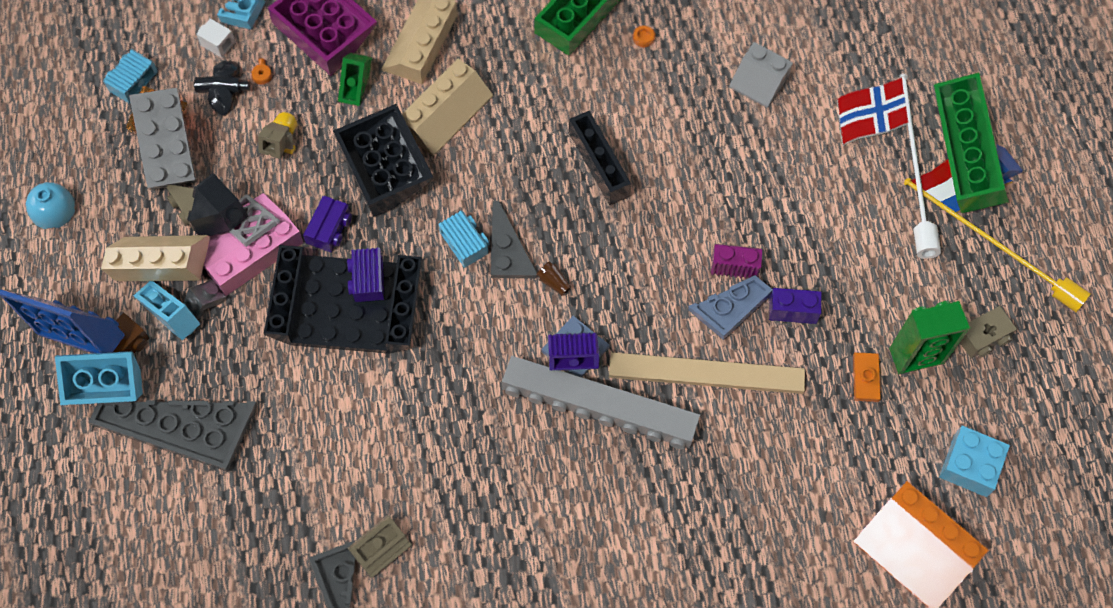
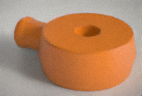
(261, 69)

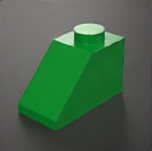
(354, 78)

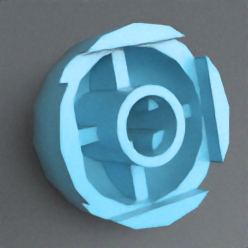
(50, 205)

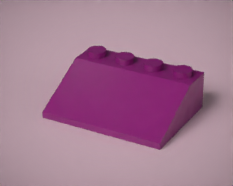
(323, 28)

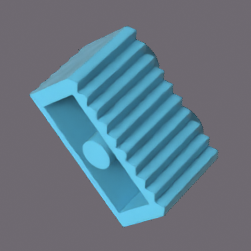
(130, 75)
(463, 238)

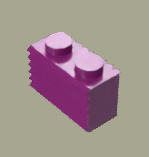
(736, 261)

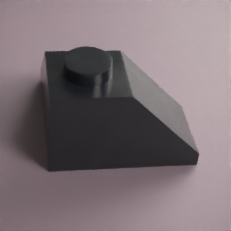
(214, 208)

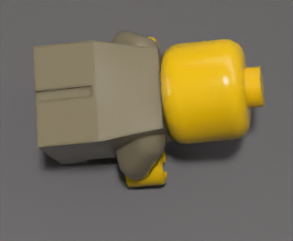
(277, 136)

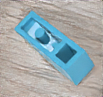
(167, 309)

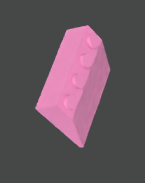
(233, 264)

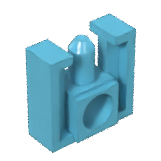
(245, 13)

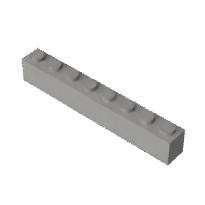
(600, 402)

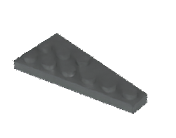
(186, 428)

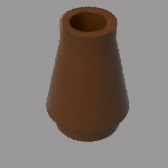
(553, 278)

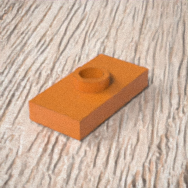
(866, 377)

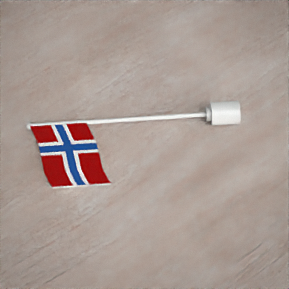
(878, 112)

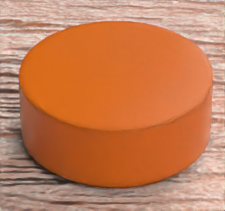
(643, 36)

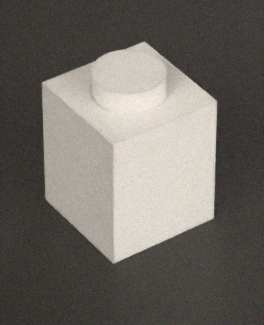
(215, 37)

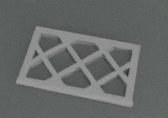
(257, 230)

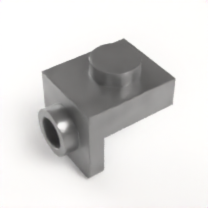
(203, 297)

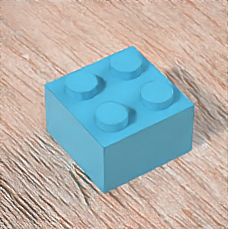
(974, 461)

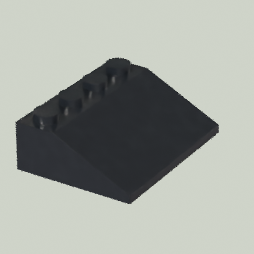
(383, 159)

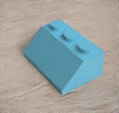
(98, 378)

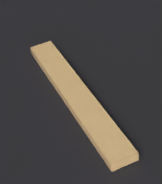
(707, 373)

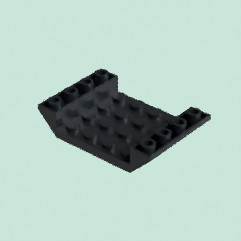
(315, 309)

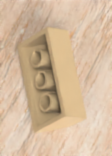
(421, 39)
(446, 106)
(156, 258)

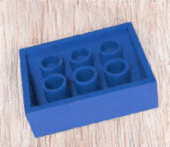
(66, 323)

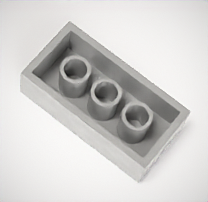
(162, 138)

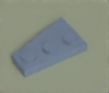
(730, 308)

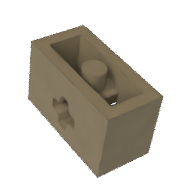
(995, 325)

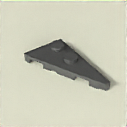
(507, 252)
(334, 575)

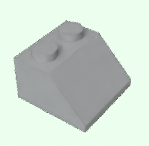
(761, 74)

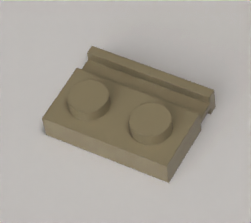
(379, 546)

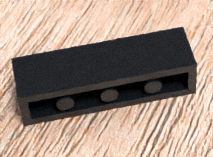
(599, 157)

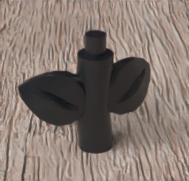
(221, 86)

